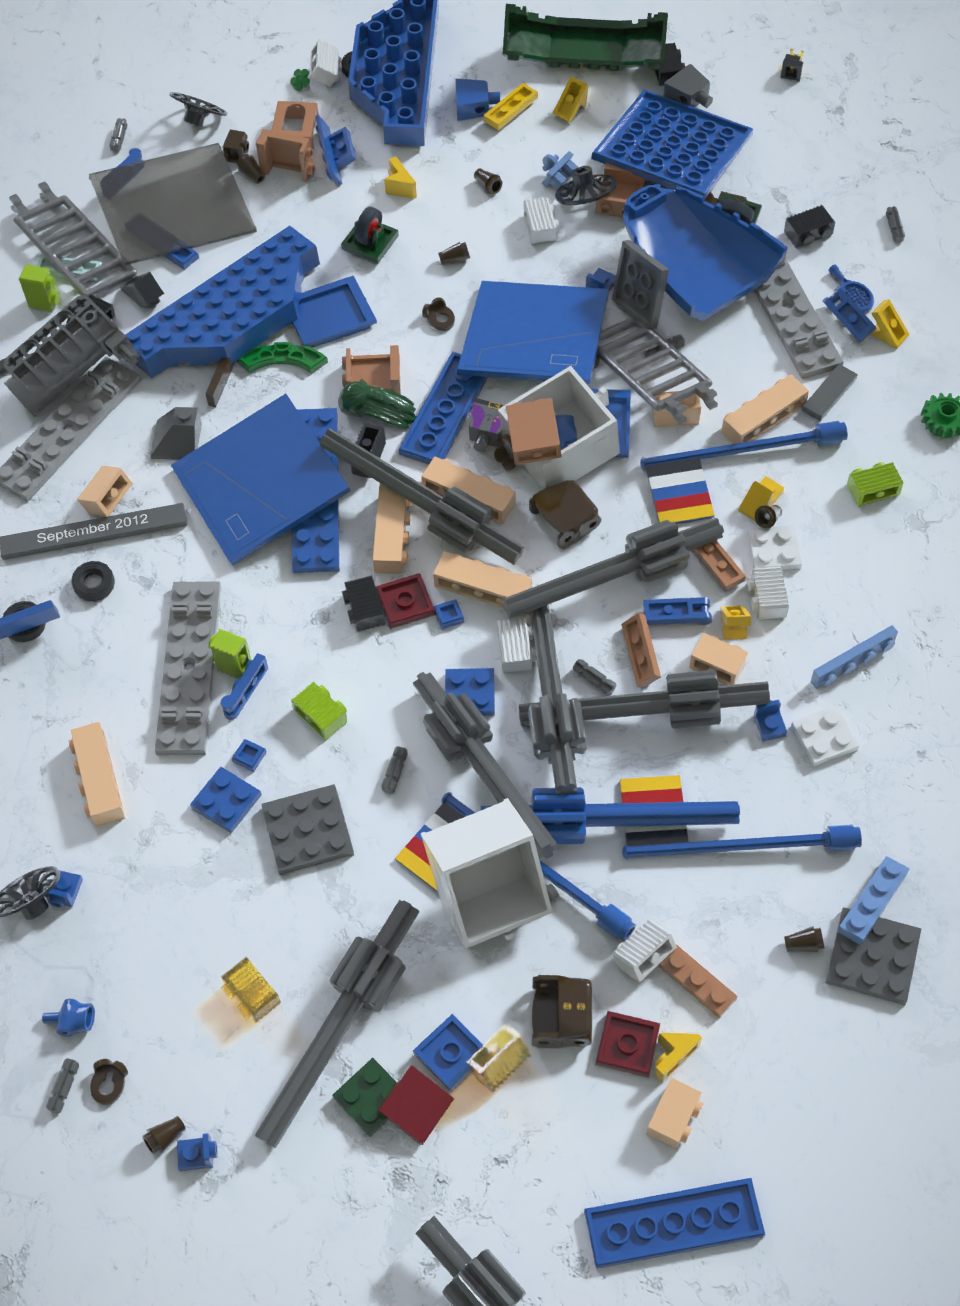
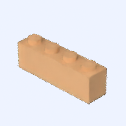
(765, 410)
(442, 475)
(391, 532)
(477, 579)
(97, 774)

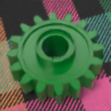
(942, 415)

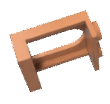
(296, 110)

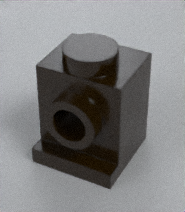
(235, 145)

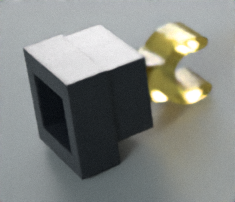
(792, 66)

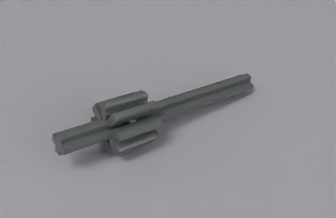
(453, 517)
(648, 552)
(690, 699)
(555, 723)
(461, 734)
(366, 981)
(475, 1280)

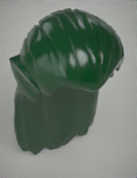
(367, 400)

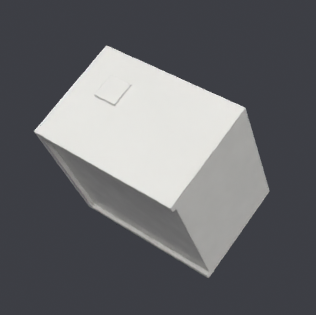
(594, 423)
(487, 873)

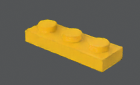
(510, 106)

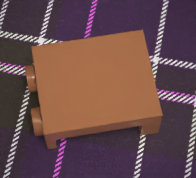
(285, 152)
(626, 185)
(375, 370)
(533, 431)

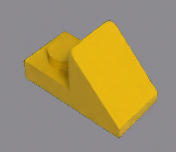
(571, 99)
(399, 180)
(889, 324)
(760, 494)
(735, 621)
(680, 1048)

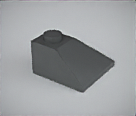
(176, 433)

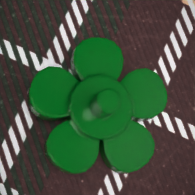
(300, 79)

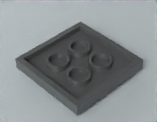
(640, 284)
(307, 829)
(878, 966)

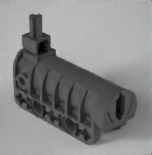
(64, 354)

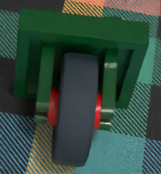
(746, 209)
(369, 236)

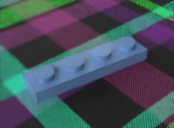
(848, 660)
(873, 900)

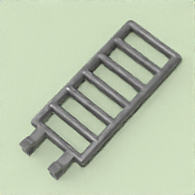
(52, 202)
(670, 403)

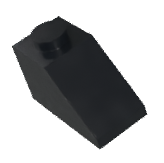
(143, 290)

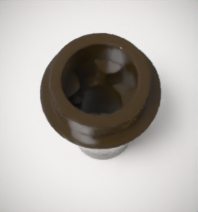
(250, 167)
(489, 181)
(454, 254)
(767, 515)
(805, 940)
(163, 1134)

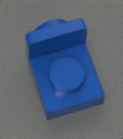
(600, 279)
(769, 721)
(65, 890)
(196, 1153)

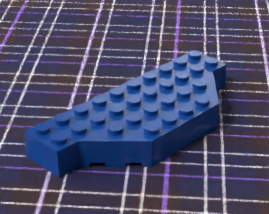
(394, 69)
(230, 309)

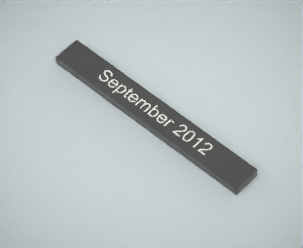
(92, 531)

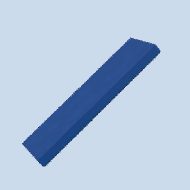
(442, 413)
(674, 1223)

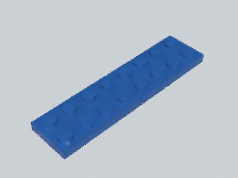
(317, 538)

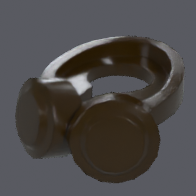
(438, 305)
(501, 453)
(101, 1069)

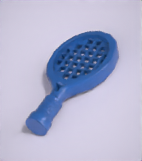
(845, 283)

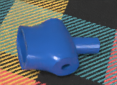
(566, 430)
(72, 1018)

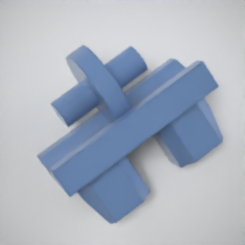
(555, 168)

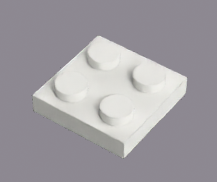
(774, 547)
(825, 736)

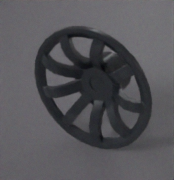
(194, 113)
(584, 179)
(32, 901)

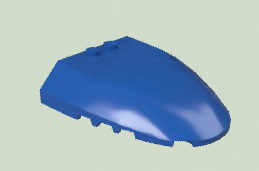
(707, 250)

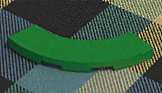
(283, 353)

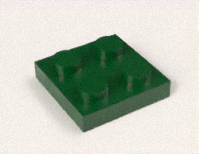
(365, 1094)

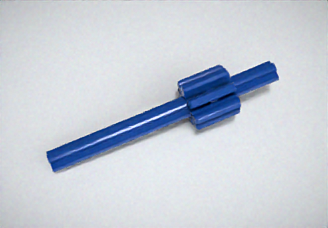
(569, 815)

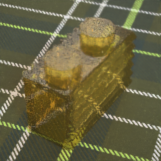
(250, 989)
(499, 1058)

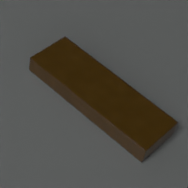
(218, 381)

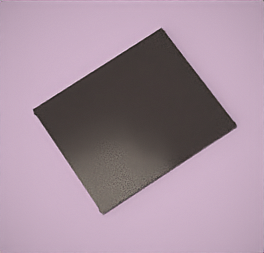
(171, 203)

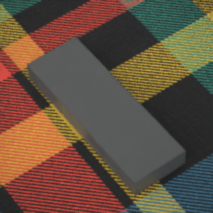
(829, 392)

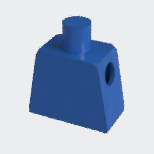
(473, 98)

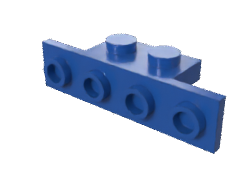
(336, 147)

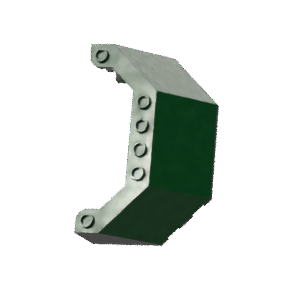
(584, 41)

